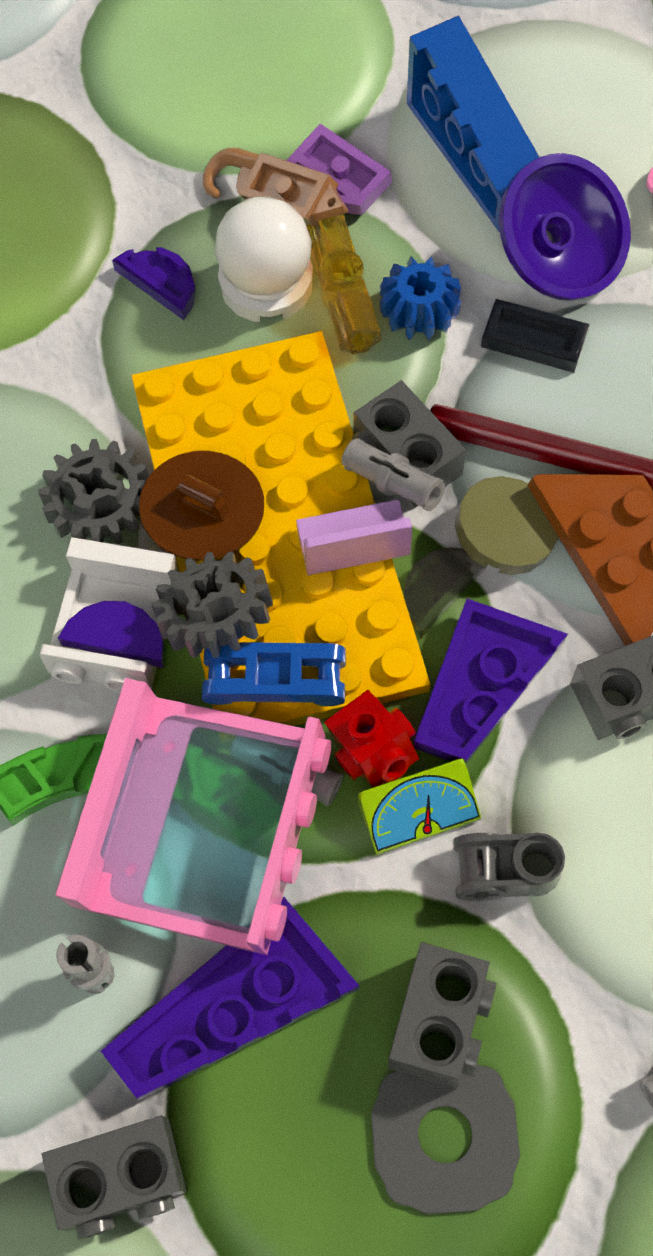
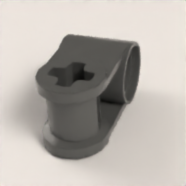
(502, 865)

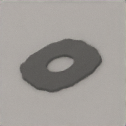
(438, 1187)

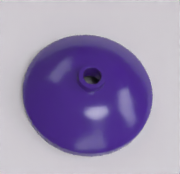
(585, 222)

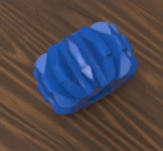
(420, 298)

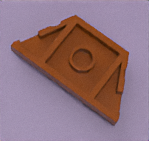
(610, 539)

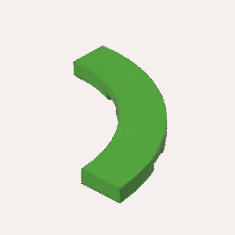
(48, 776)

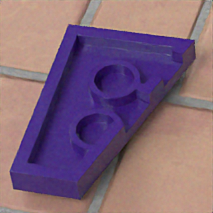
(482, 677)

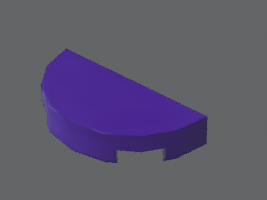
(161, 276)
(115, 630)

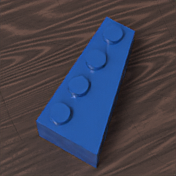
(466, 112)

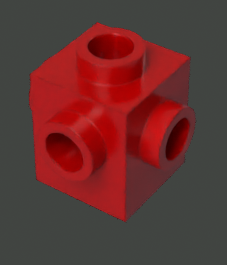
(372, 740)

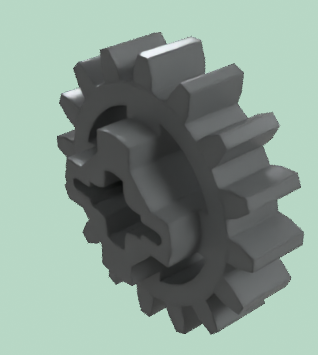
(92, 487)
(212, 604)

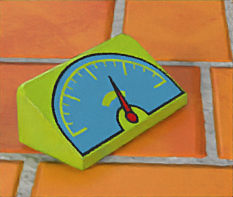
(419, 806)

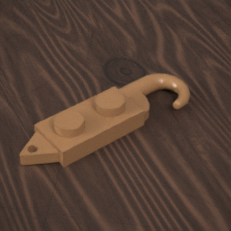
(262, 175)

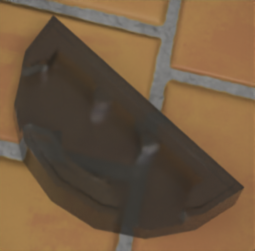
(437, 584)

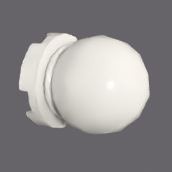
(264, 259)

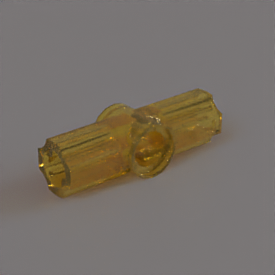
(343, 285)

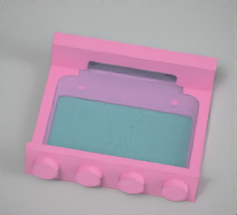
(195, 820)

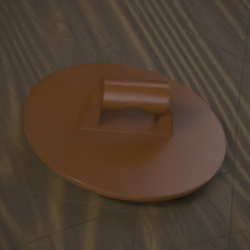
(201, 505)

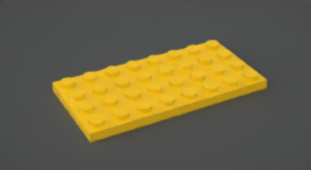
(289, 425)

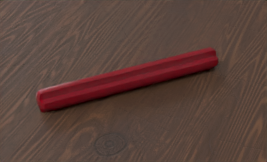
(541, 445)

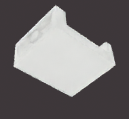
(98, 575)

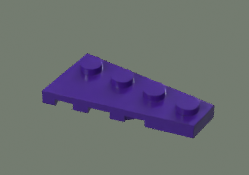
(228, 1007)

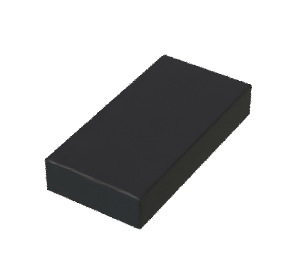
(534, 335)

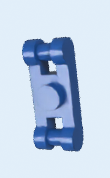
(276, 674)

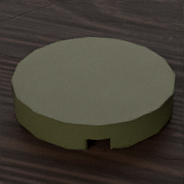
(504, 526)

